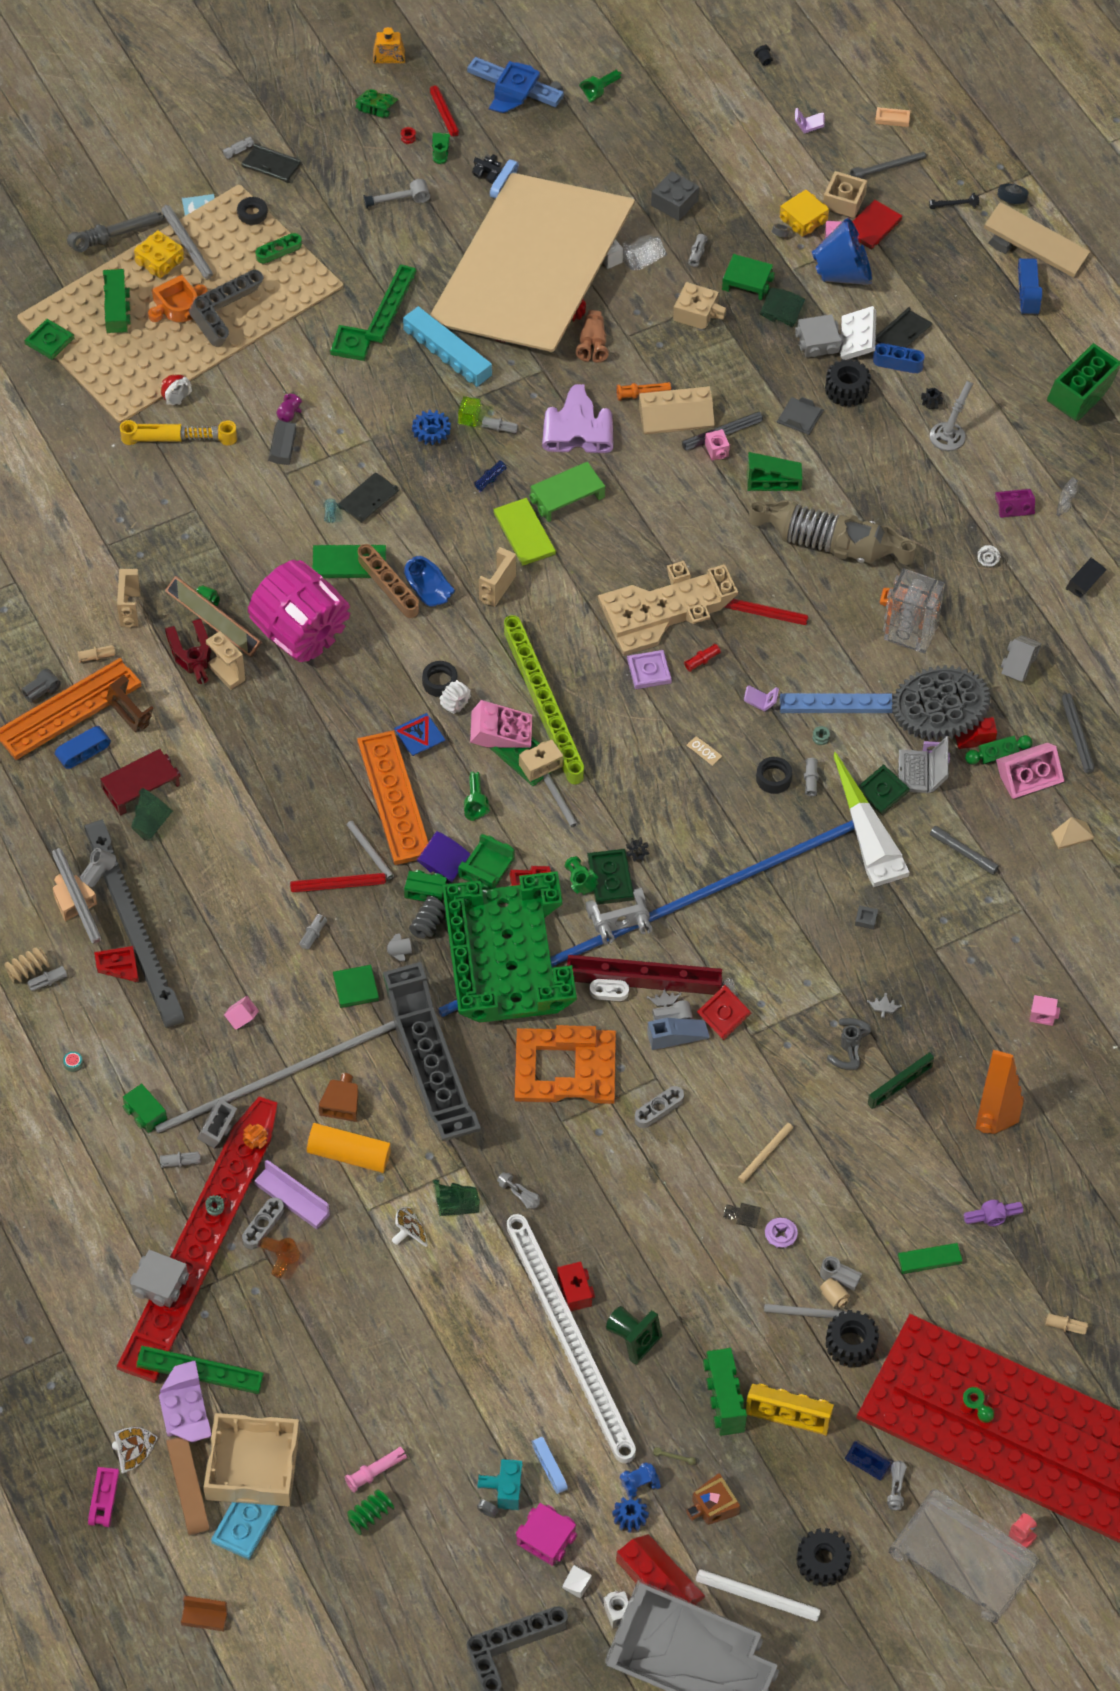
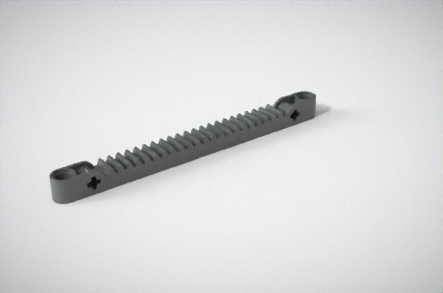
(162, 994)

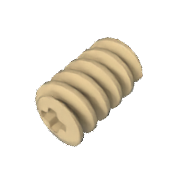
(26, 964)

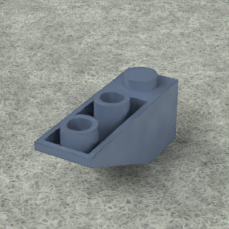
(675, 1031)

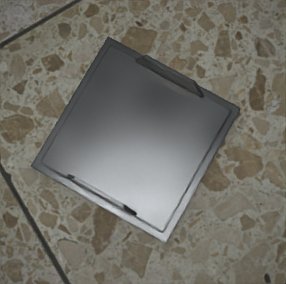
(800, 415)

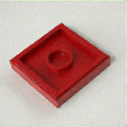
(724, 1012)

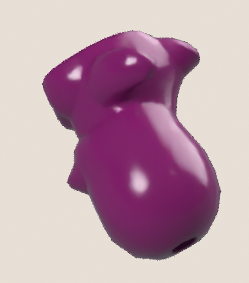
(288, 408)

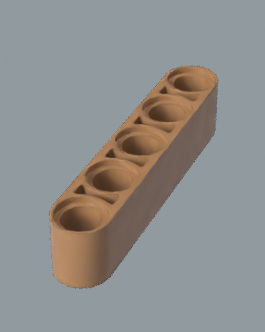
(386, 573)
(187, 1486)

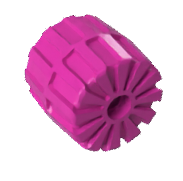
(298, 610)

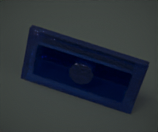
(868, 1460)

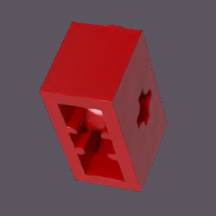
(568, 1278)

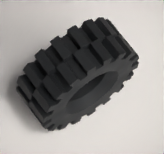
(820, 1571)

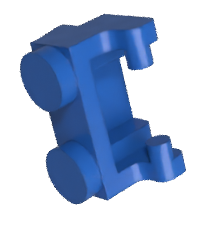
(639, 1477)

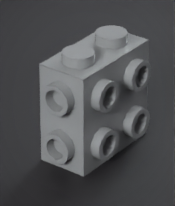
(818, 336)
(159, 1278)

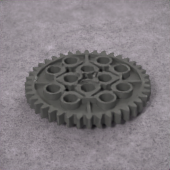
(943, 710)

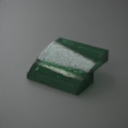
(782, 306)

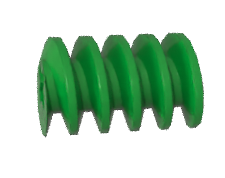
(368, 1510)

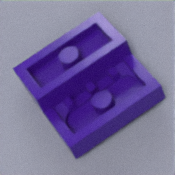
(443, 856)

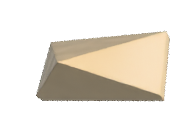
(1072, 833)

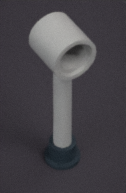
(418, 191)

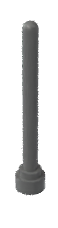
(860, 173)

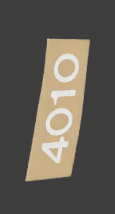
(704, 750)

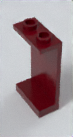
(147, 773)

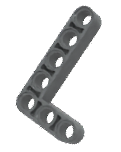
(220, 299)
(510, 1642)

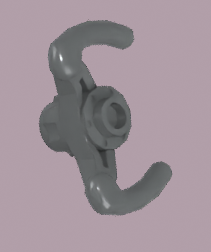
(850, 1042)

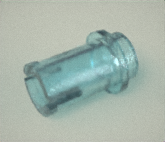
(330, 510)

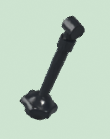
(973, 201)

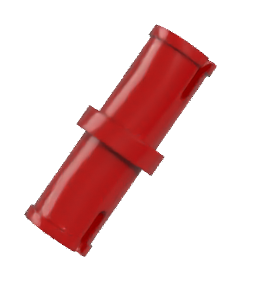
(702, 657)

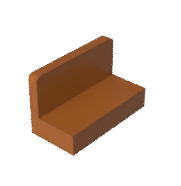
(204, 1613)

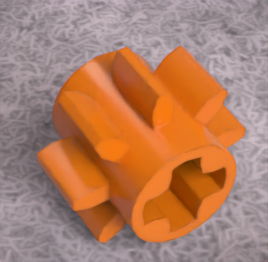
(255, 1136)

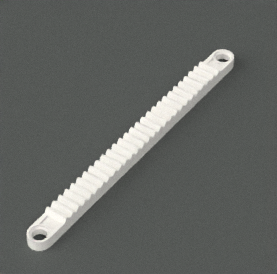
(571, 1339)

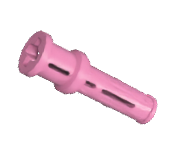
(367, 1473)

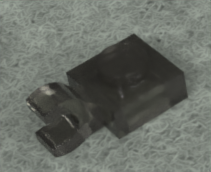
(746, 1215)

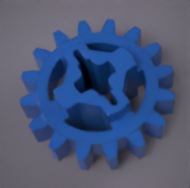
(431, 427)

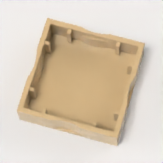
(252, 1460)

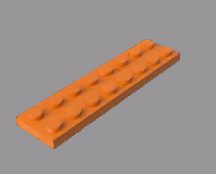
(393, 796)

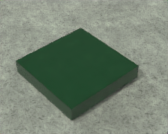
(883, 789)

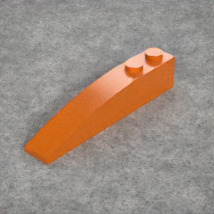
(1001, 1095)

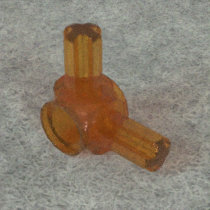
(284, 1258)

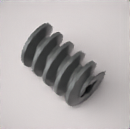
(427, 918)

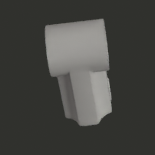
(99, 862)
(679, 1010)
(841, 1273)

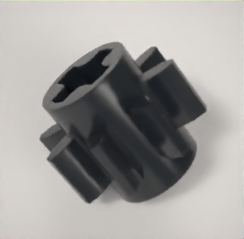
(932, 398)
(634, 845)

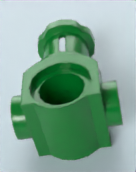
(581, 878)

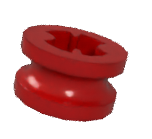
(408, 139)

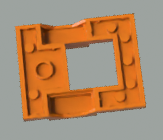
(593, 1064)

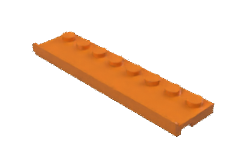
(64, 710)

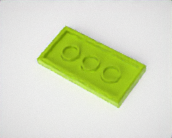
(524, 531)

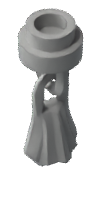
(530, 1199)
(898, 1470)

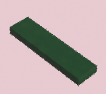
(900, 1080)

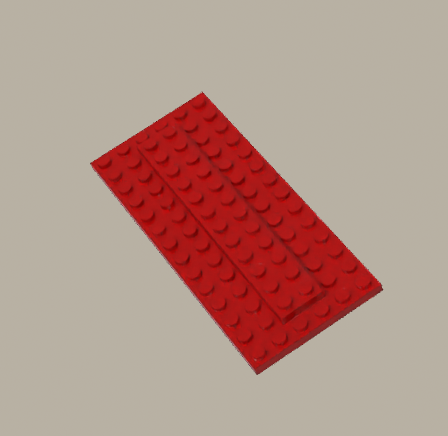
(1043, 1435)

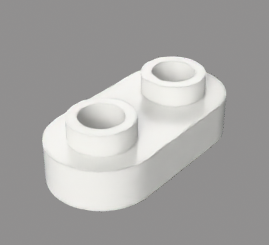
(609, 989)

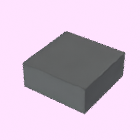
(866, 917)

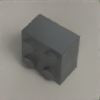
(675, 195)

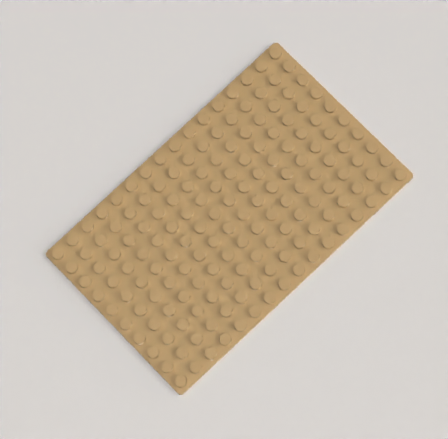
(129, 367)

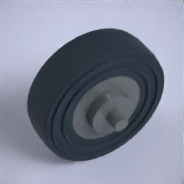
(1012, 193)

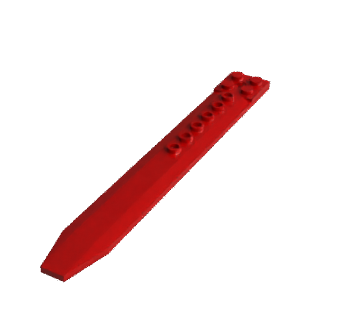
(202, 1237)

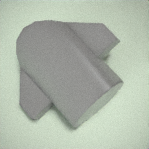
(399, 947)

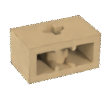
(540, 760)

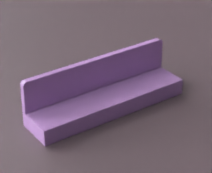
(293, 1195)

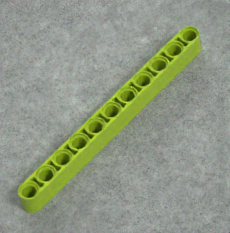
(543, 698)

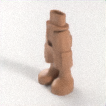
(593, 334)

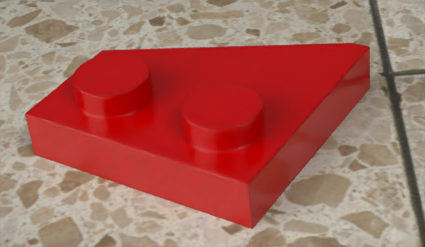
(117, 963)

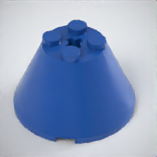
(842, 257)

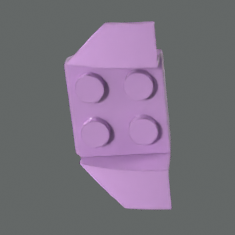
(183, 1404)

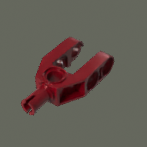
(194, 659)

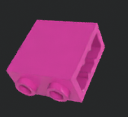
(546, 1534)

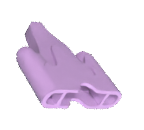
(577, 426)

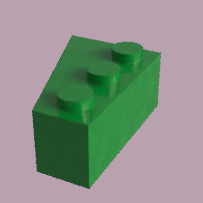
(116, 301)
(773, 473)

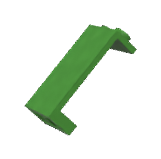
(566, 489)

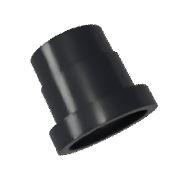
(764, 55)

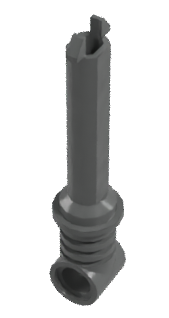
(102, 234)

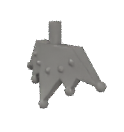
(664, 1000)
(884, 1006)

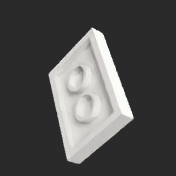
(858, 333)

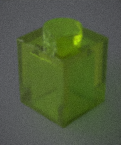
(469, 411)

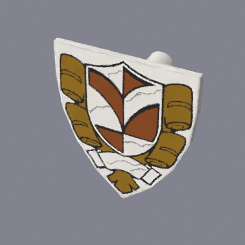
(409, 1225)
(133, 1446)

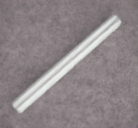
(758, 1595)

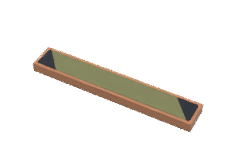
(213, 616)

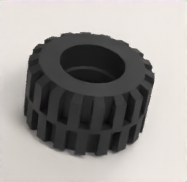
(845, 393)
(856, 1324)

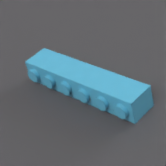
(447, 346)

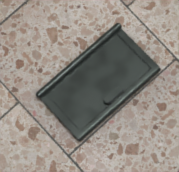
(271, 162)
(902, 328)
(366, 497)

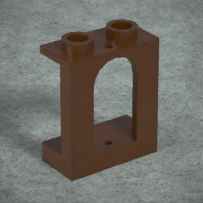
(117, 692)

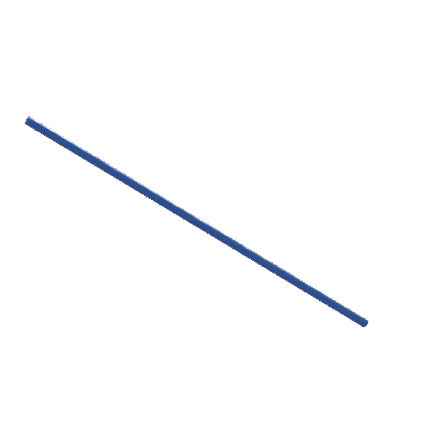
(695, 896)

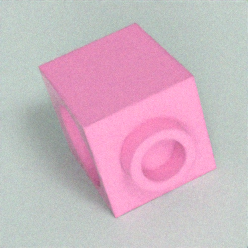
(717, 445)
(1044, 1010)

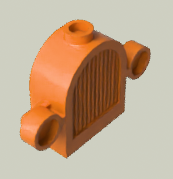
(174, 300)

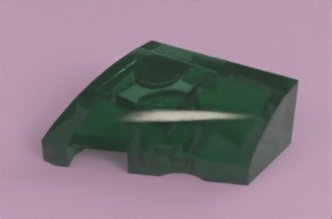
(149, 814)
(456, 1199)

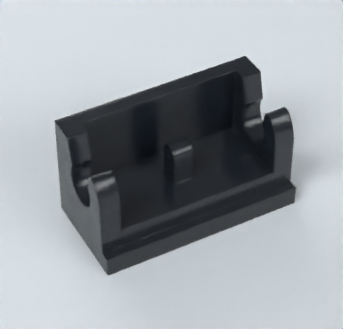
(1085, 577)

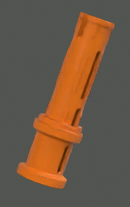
(633, 390)

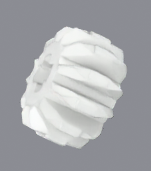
(455, 697)

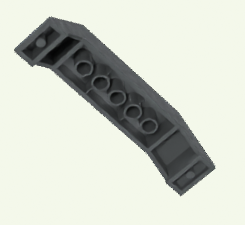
(428, 1053)

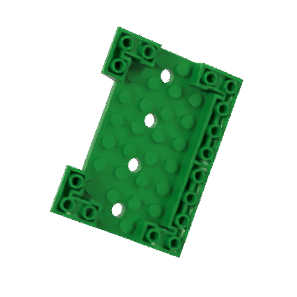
(483, 955)

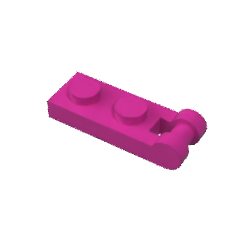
(103, 1496)

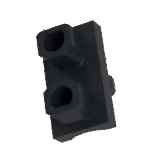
(488, 165)

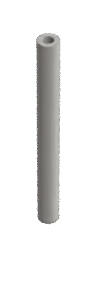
(560, 801)
(370, 850)
(801, 1311)

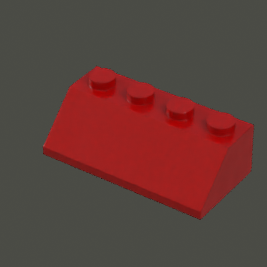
(649, 1563)

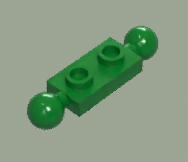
(997, 749)

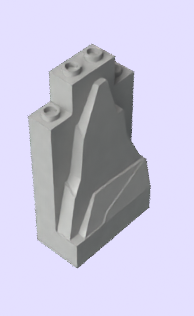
(686, 1646)

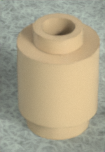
(835, 1293)

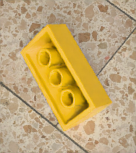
(789, 1408)

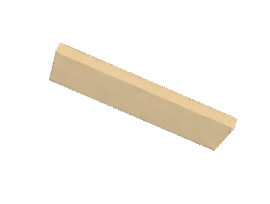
(1036, 239)

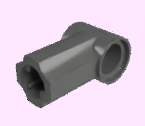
(45, 682)

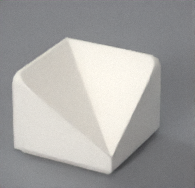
(577, 1582)

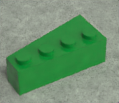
(725, 1388)

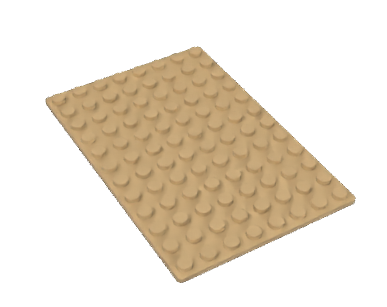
(532, 261)

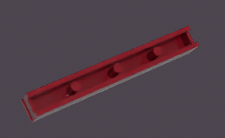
(647, 974)

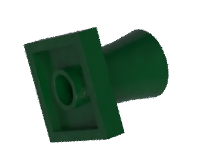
(638, 1335)

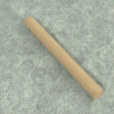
(765, 1153)

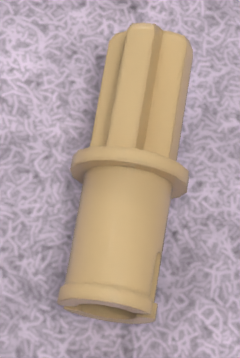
(96, 653)
(1066, 1324)

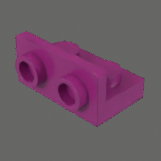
(1015, 503)

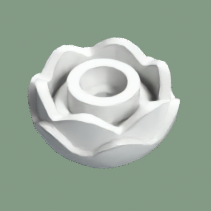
(987, 560)

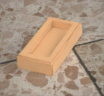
(892, 117)

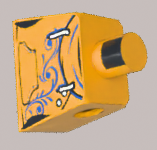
(388, 47)

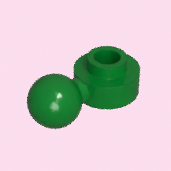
(985, 1413)

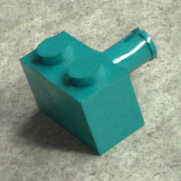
(507, 1484)

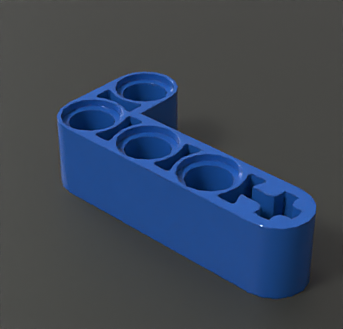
(1029, 286)

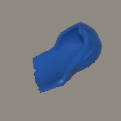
(428, 581)

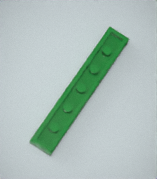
(390, 303)
(208, 1371)

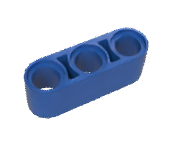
(898, 358)
(82, 747)

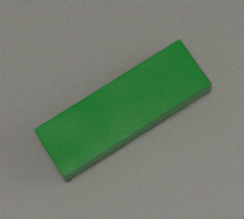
(929, 1258)

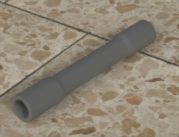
(947, 839)

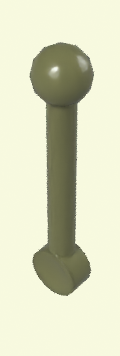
(657, 1452)

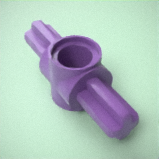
(993, 1213)

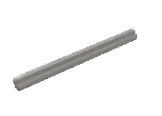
(187, 242)
(76, 895)

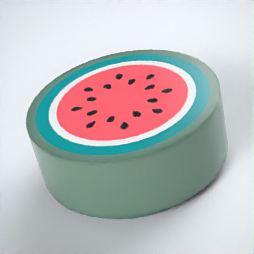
(72, 1061)

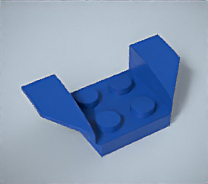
(513, 86)

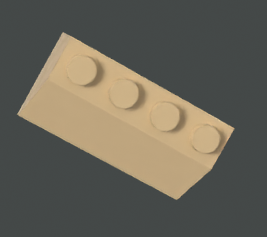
(676, 410)

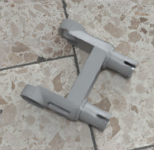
(607, 922)

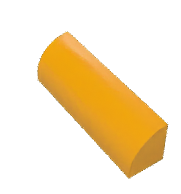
(348, 1147)

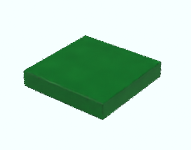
(49, 339)
(350, 343)
(355, 986)

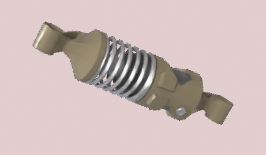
(839, 535)

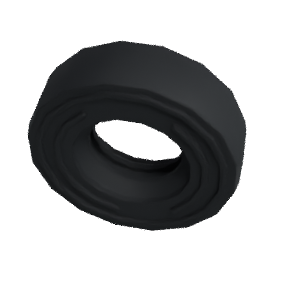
(252, 219)

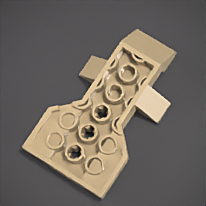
(638, 614)

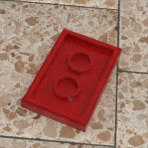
(875, 223)

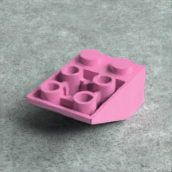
(500, 726)

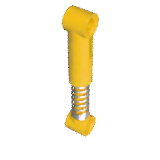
(133, 433)

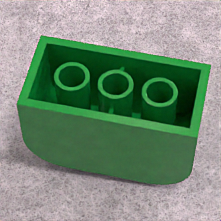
(1084, 382)

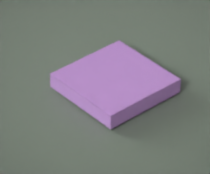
(649, 669)

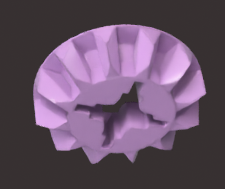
(781, 1225)

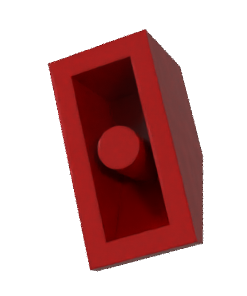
(982, 734)

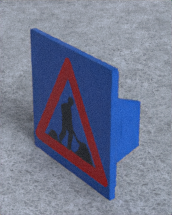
(419, 734)

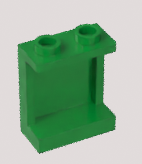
(748, 275)
(487, 862)

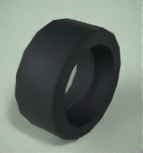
(438, 667)
(769, 786)

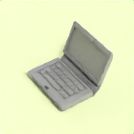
(924, 771)

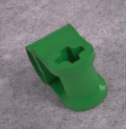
(440, 147)

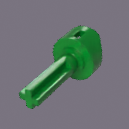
(594, 87)
(475, 804)

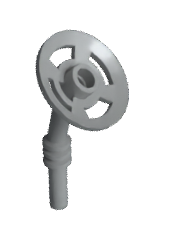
(947, 427)

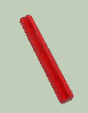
(444, 111)

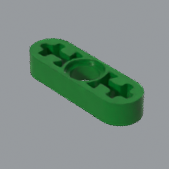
(272, 254)

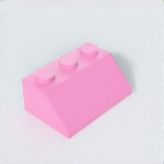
(1030, 770)

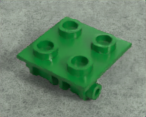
(375, 101)

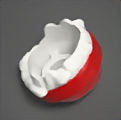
(175, 388)

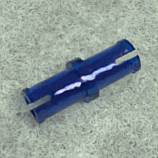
(490, 475)

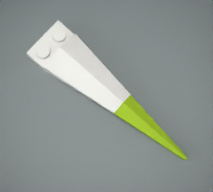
(879, 852)

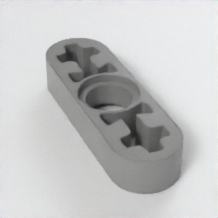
(655, 1115)
(262, 1232)

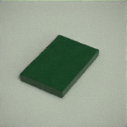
(613, 876)

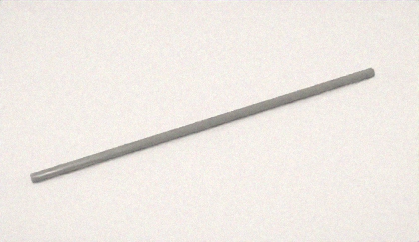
(276, 1076)

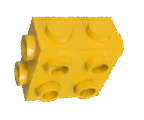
(804, 213)
(158, 254)

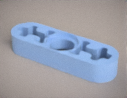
(510, 167)
(549, 1465)

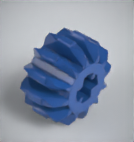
(632, 1521)

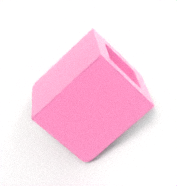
(241, 1012)

